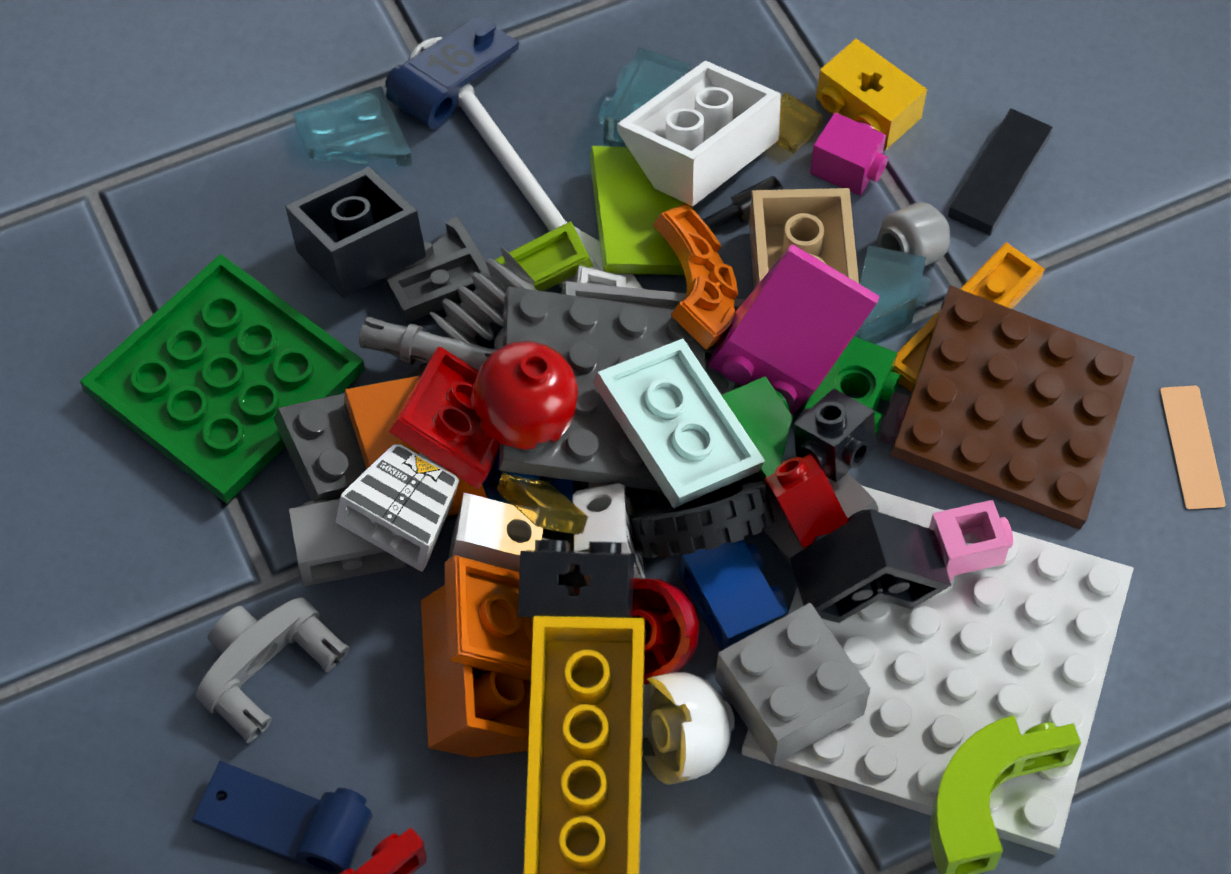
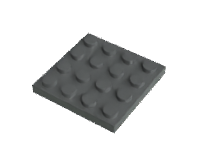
(590, 338)

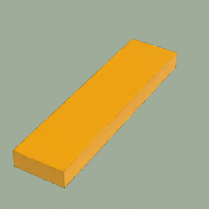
(1001, 280)

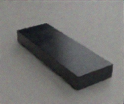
(1000, 171)

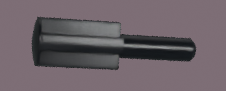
(741, 204)

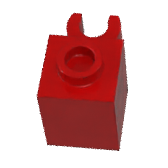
(806, 499)

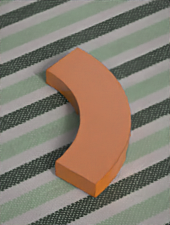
(710, 283)

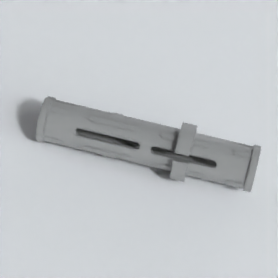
(416, 345)

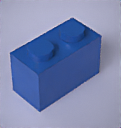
(731, 591)

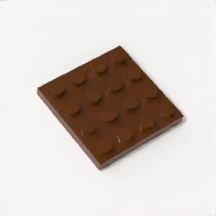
(1013, 407)

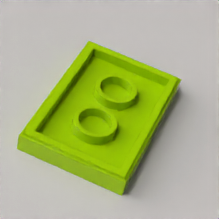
(626, 215)

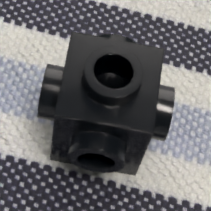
(835, 433)

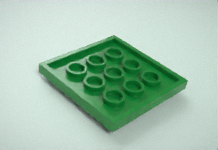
(214, 372)

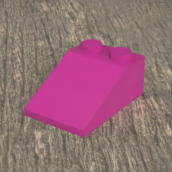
(793, 327)

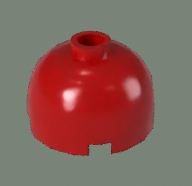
(525, 395)
(668, 624)

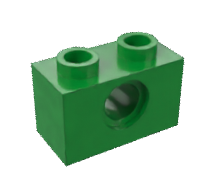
(863, 371)

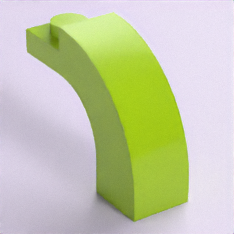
(961, 817)

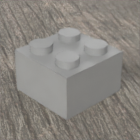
(792, 683)

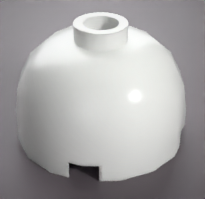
(685, 726)

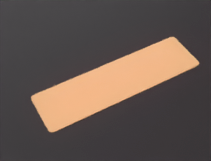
(1192, 447)

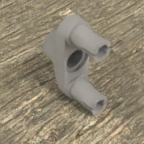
(252, 643)

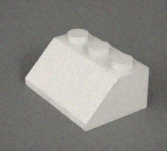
(701, 131)

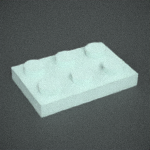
(678, 422)

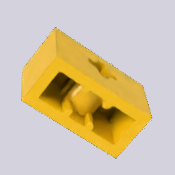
(871, 91)

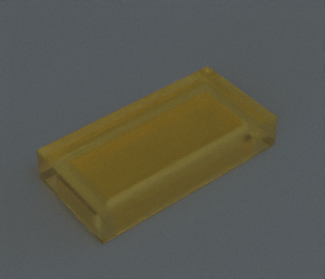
(542, 504)

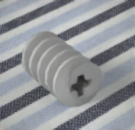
(485, 303)

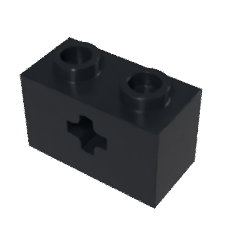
(546, 594)

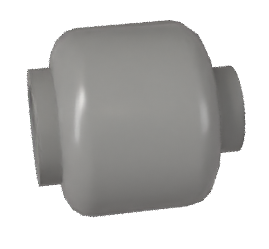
(916, 231)

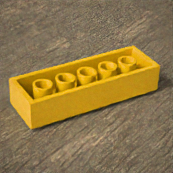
(585, 746)

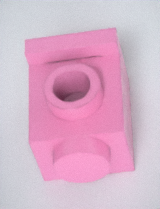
(976, 525)

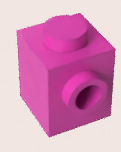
(849, 154)

